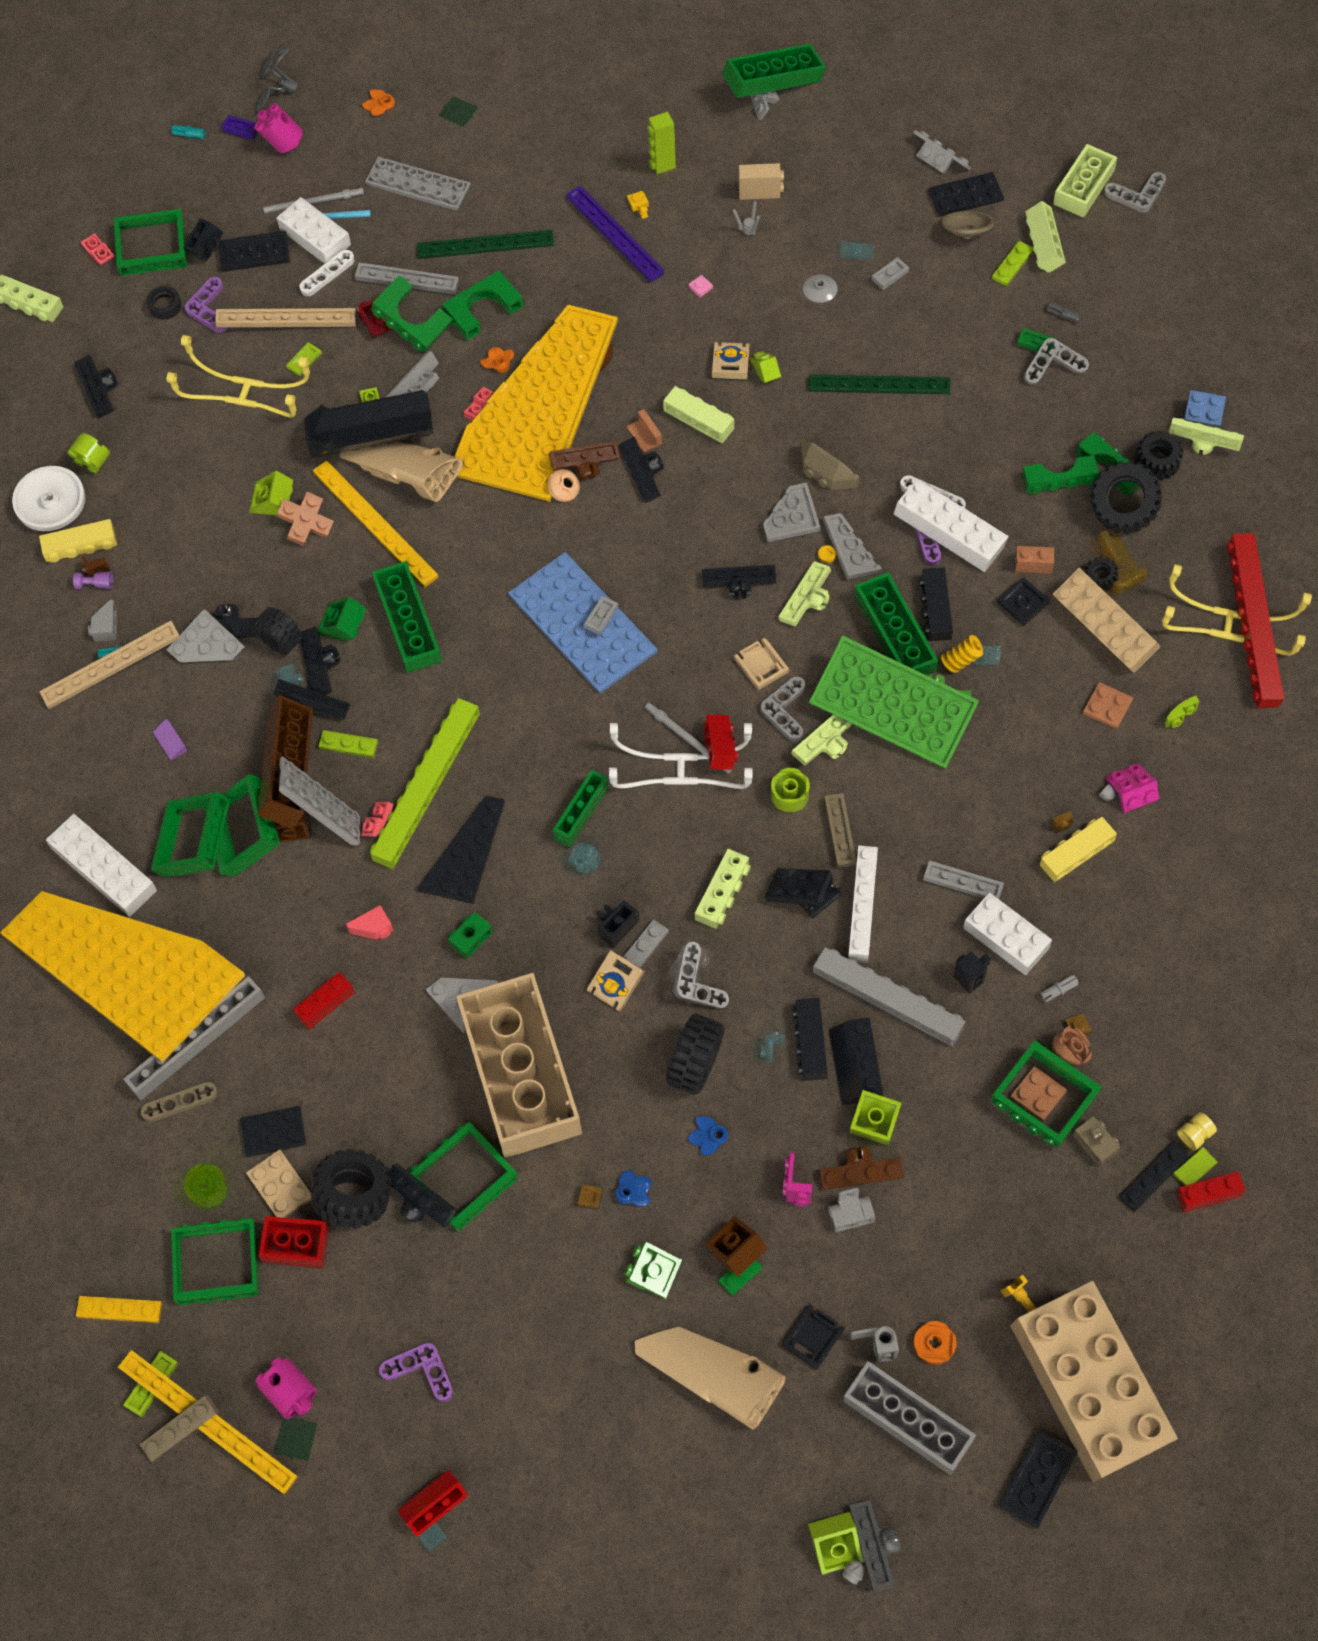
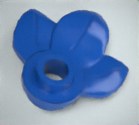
(705, 1137)
(636, 1187)

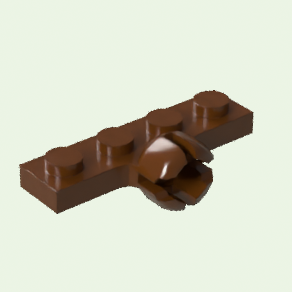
(584, 458)
(860, 1170)

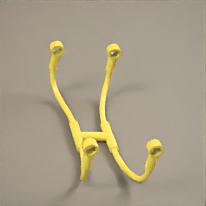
(289, 400)
(1230, 614)

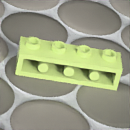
(1045, 237)
(29, 299)
(698, 414)
(722, 888)

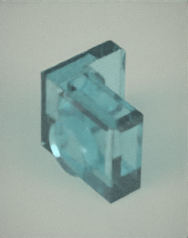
(772, 1039)

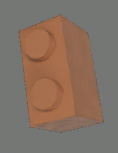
(1034, 559)

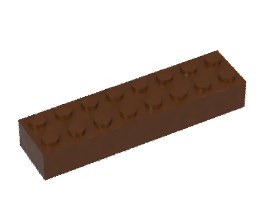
(288, 737)

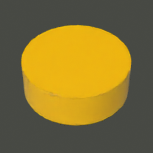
(826, 554)

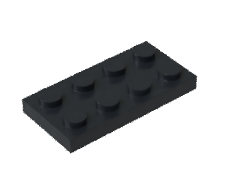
(966, 194)
(254, 251)
(1038, 1479)

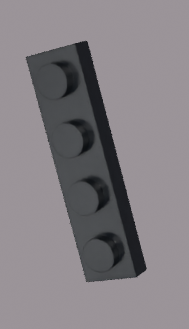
(312, 699)
(1154, 1176)

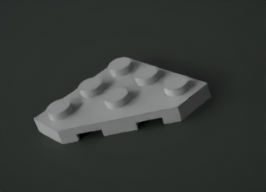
(792, 515)
(205, 642)
(445, 992)

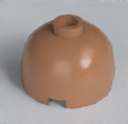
(1072, 1046)

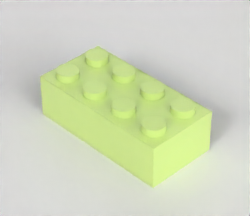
(1085, 180)

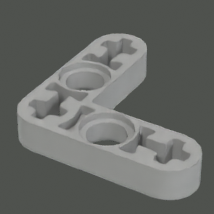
(1141, 197)
(1054, 354)
(778, 705)
(691, 986)

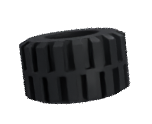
(1164, 444)
(277, 630)

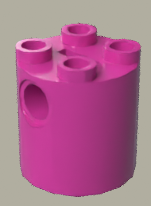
(278, 128)
(287, 1388)

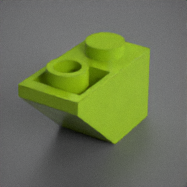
(765, 366)

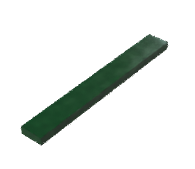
(485, 244)
(879, 384)

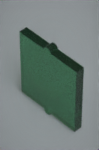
(458, 111)
(296, 1438)

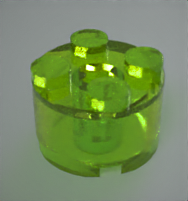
(202, 1175)

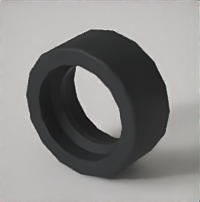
(168, 312)

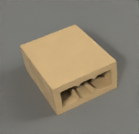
(760, 181)

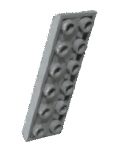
(417, 183)
(319, 802)

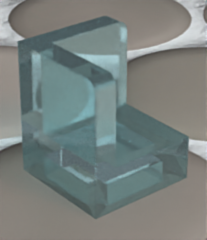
(990, 655)

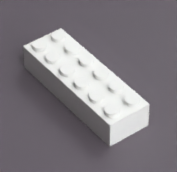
(950, 525)
(101, 865)

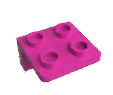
(1134, 787)
(796, 1193)

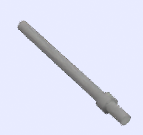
(346, 194)
(661, 716)

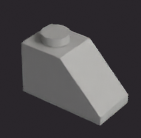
(104, 623)

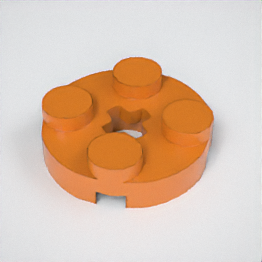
(944, 1335)

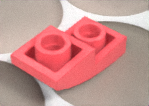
(97, 249)
(479, 402)
(374, 824)

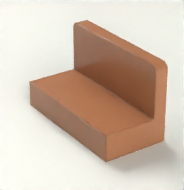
(645, 432)

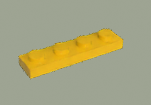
(119, 1309)

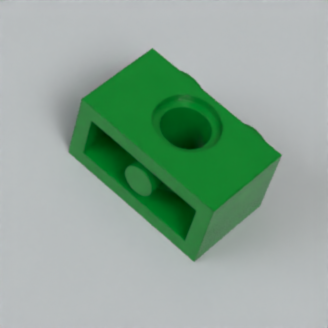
(468, 945)

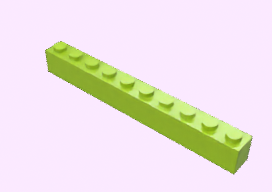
(425, 783)

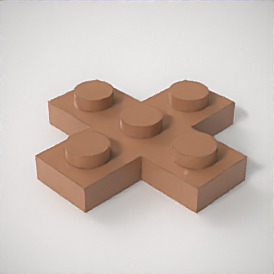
(304, 518)

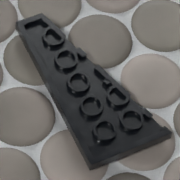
(464, 861)

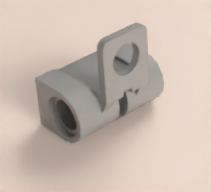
(851, 1211)
(882, 1351)

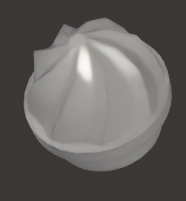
(853, 1572)

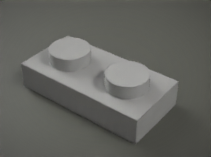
(890, 273)
(601, 615)

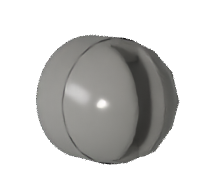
(1108, 793)

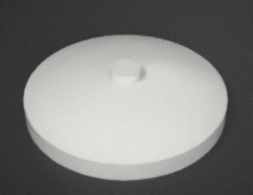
(48, 498)

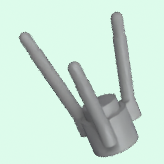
(749, 224)

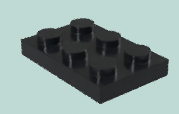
(798, 886)
(273, 1131)

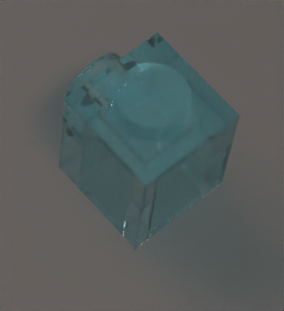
(289, 674)

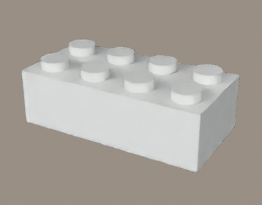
(313, 230)
(1007, 933)

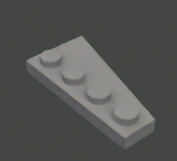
(849, 548)

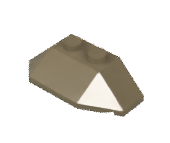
(826, 468)

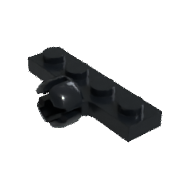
(97, 384)
(642, 468)
(739, 578)
(230, 619)
(318, 660)
(419, 1198)

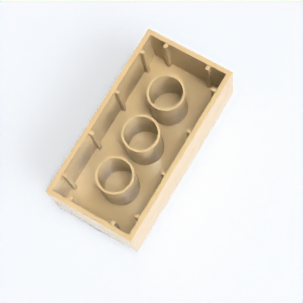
(519, 1065)
(1093, 1381)

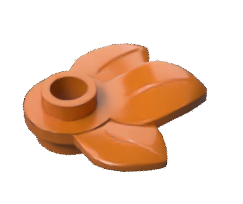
(377, 103)
(498, 359)

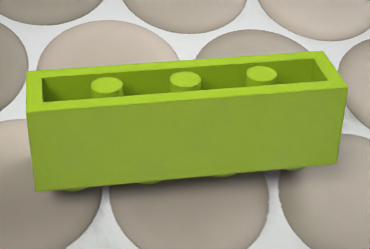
(661, 143)

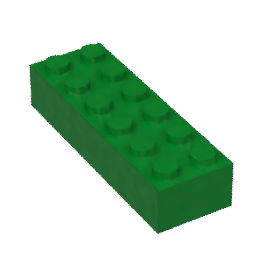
(773, 70)
(406, 617)
(895, 624)

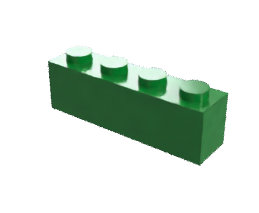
(580, 808)

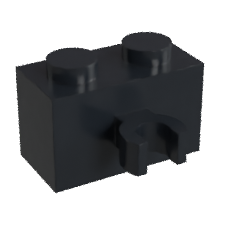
(203, 239)
(617, 923)
(971, 971)

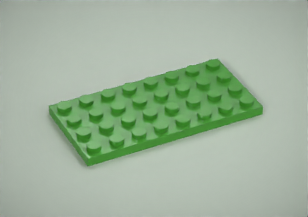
(894, 702)

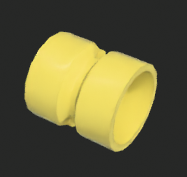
(1197, 1130)

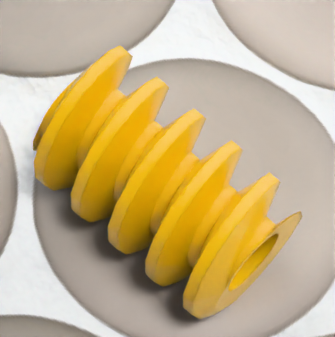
(963, 654)

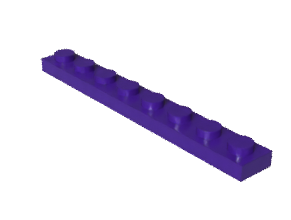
(615, 234)

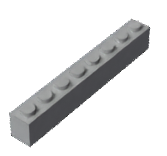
(889, 996)
(223, 1016)

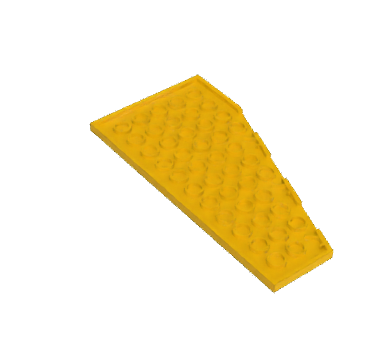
(537, 406)
(129, 971)

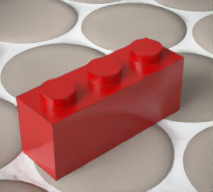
(720, 742)
(324, 1000)
(1210, 1192)
(432, 1503)

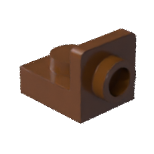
(96, 566)

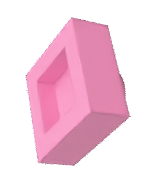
(700, 286)

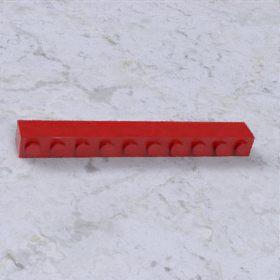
(1255, 621)

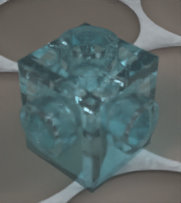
(585, 858)

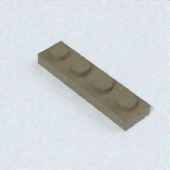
(840, 830)
(179, 1428)

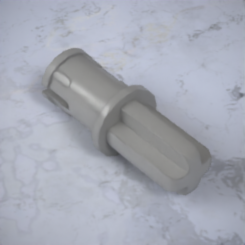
(1059, 988)

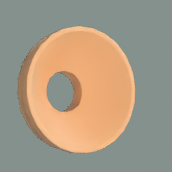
(559, 490)

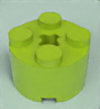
(88, 452)
(790, 790)

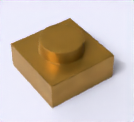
(1062, 822)
(1079, 1022)
(590, 1196)

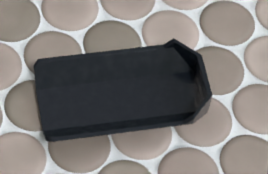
(368, 423)

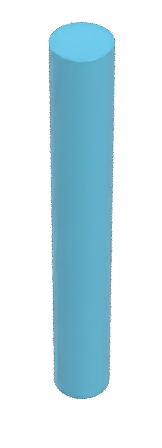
(348, 214)

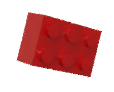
(294, 1242)

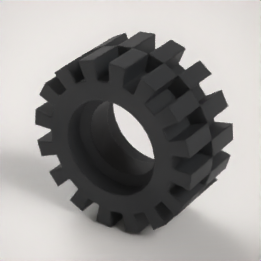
(1106, 565)

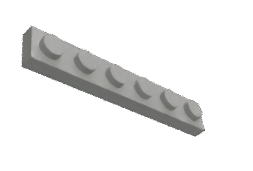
(418, 279)

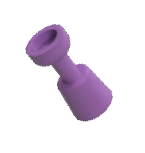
(100, 580)

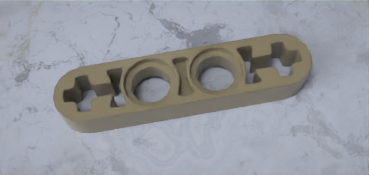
(180, 1105)

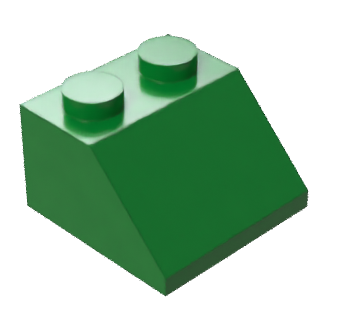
(342, 619)

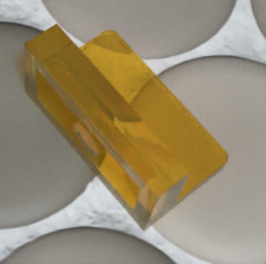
(1115, 549)
(1128, 578)

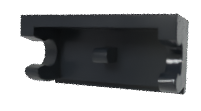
(831, 894)

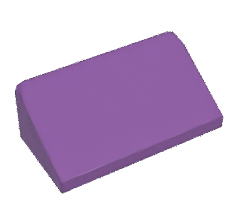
(169, 740)

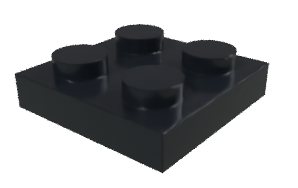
(1023, 601)

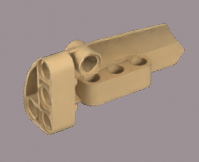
(424, 468)
(714, 1372)

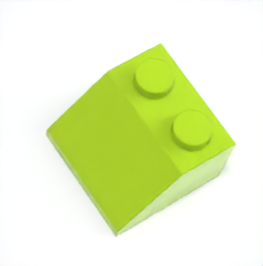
(270, 493)
(875, 1117)
(835, 1542)

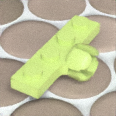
(1205, 437)
(807, 594)
(824, 739)

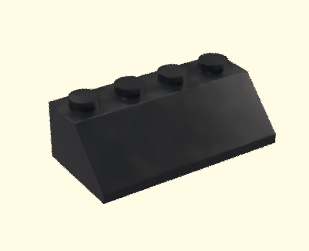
(855, 1060)

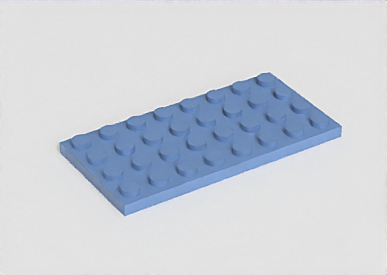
(559, 604)

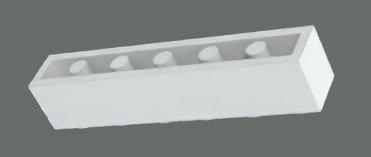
(863, 903)

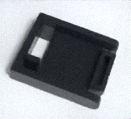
(815, 1334)

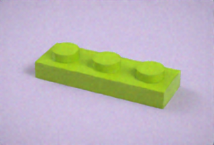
(1012, 263)
(348, 744)
(141, 1398)

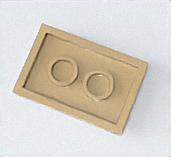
(279, 1185)

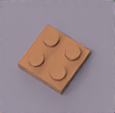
(1108, 705)
(1038, 1093)

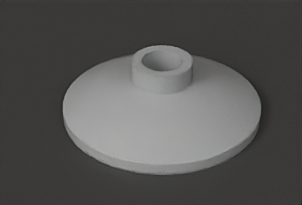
(820, 293)

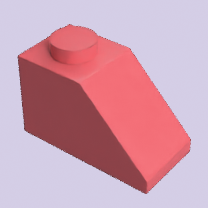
(371, 924)

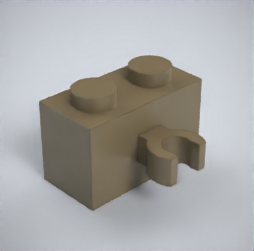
(1097, 1141)

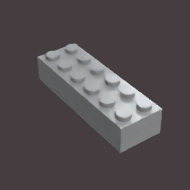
(909, 1418)

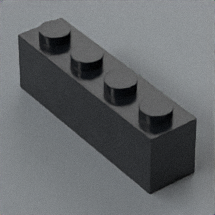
(936, 604)
(811, 1039)

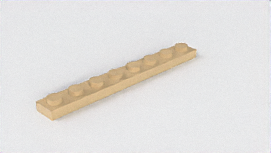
(286, 317)
(109, 664)

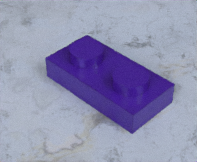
(239, 127)

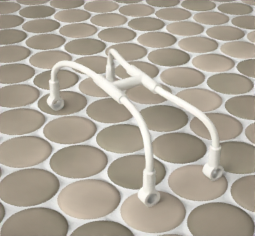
(680, 758)

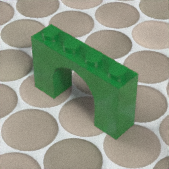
(492, 287)
(421, 335)

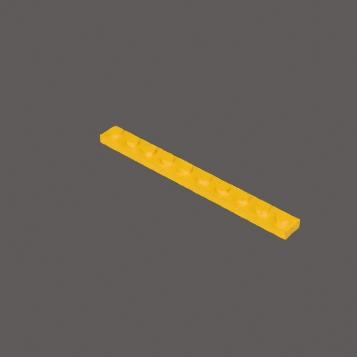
(375, 523)
(214, 1428)

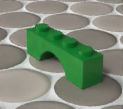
(1104, 453)
(1038, 478)

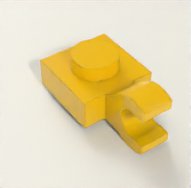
(639, 202)

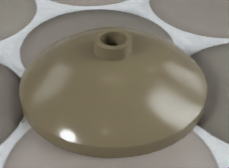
(967, 223)

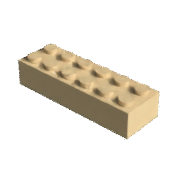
(1106, 620)

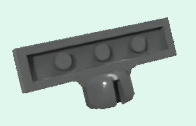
(875, 1545)

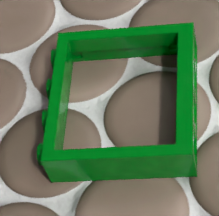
(152, 263)
(209, 840)
(226, 858)
(1064, 1070)
(487, 1196)
(214, 1294)

